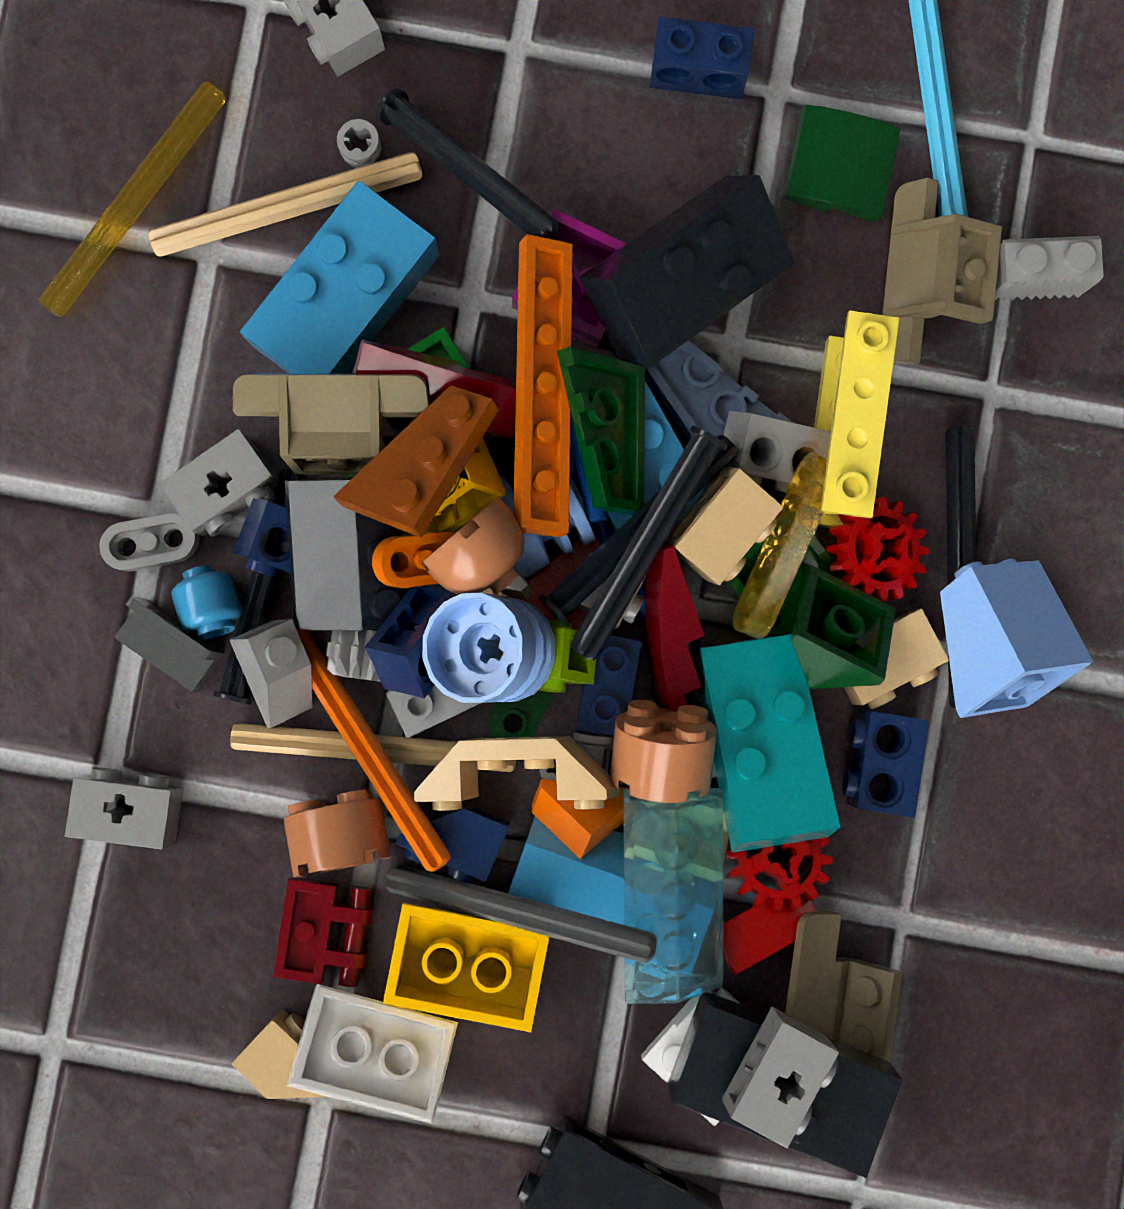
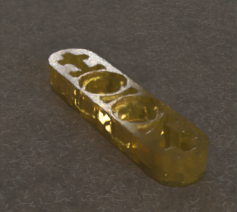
(782, 550)

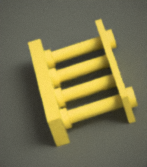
(854, 409)

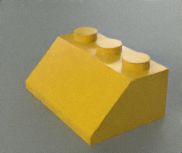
(465, 967)

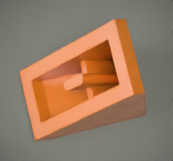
(576, 828)

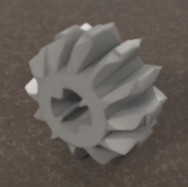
(348, 654)

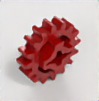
(879, 550)
(784, 877)

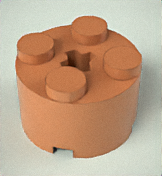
(663, 751)
(336, 834)

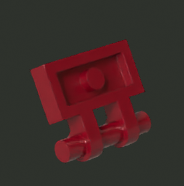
(307, 931)

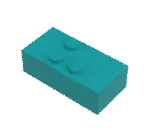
(766, 744)

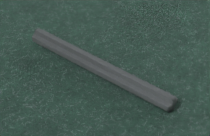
(523, 913)

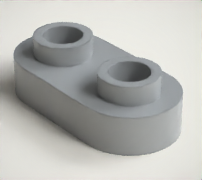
(151, 542)

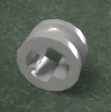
(362, 130)

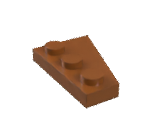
(421, 464)

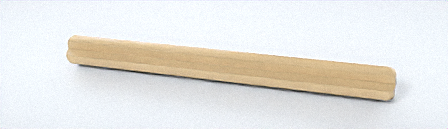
(282, 204)
(331, 744)

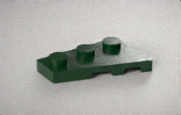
(608, 420)

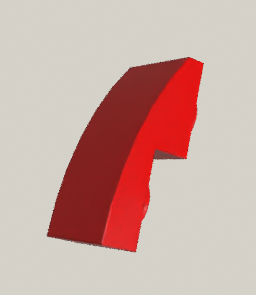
(760, 933)

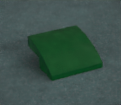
(841, 162)

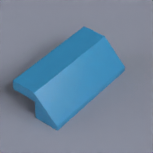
(557, 877)

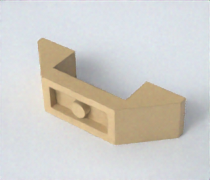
(576, 771)

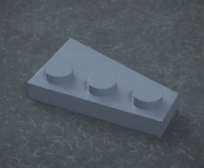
(701, 393)

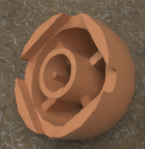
(480, 553)

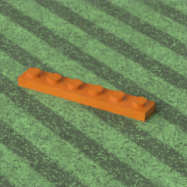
(541, 396)

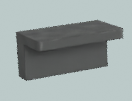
(166, 645)

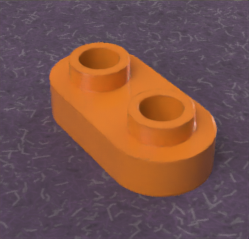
(411, 553)

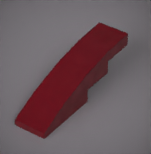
(439, 375)
(669, 627)

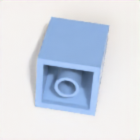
(1007, 637)

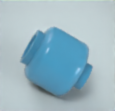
(206, 602)

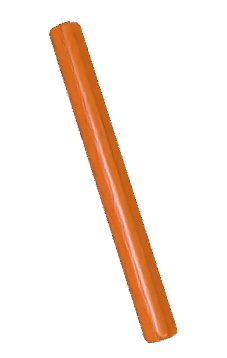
(374, 760)

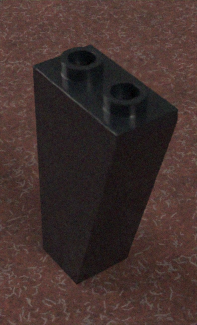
(597, 1173)

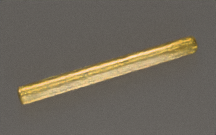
(132, 199)

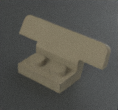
(936, 267)
(330, 419)
(841, 995)

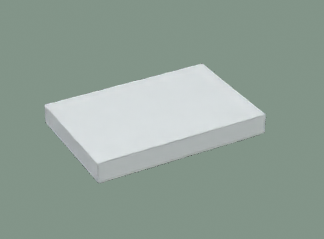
(373, 1054)

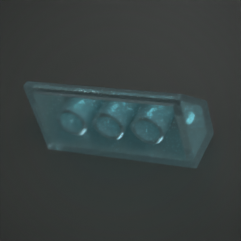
(675, 893)

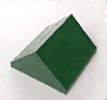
(841, 633)

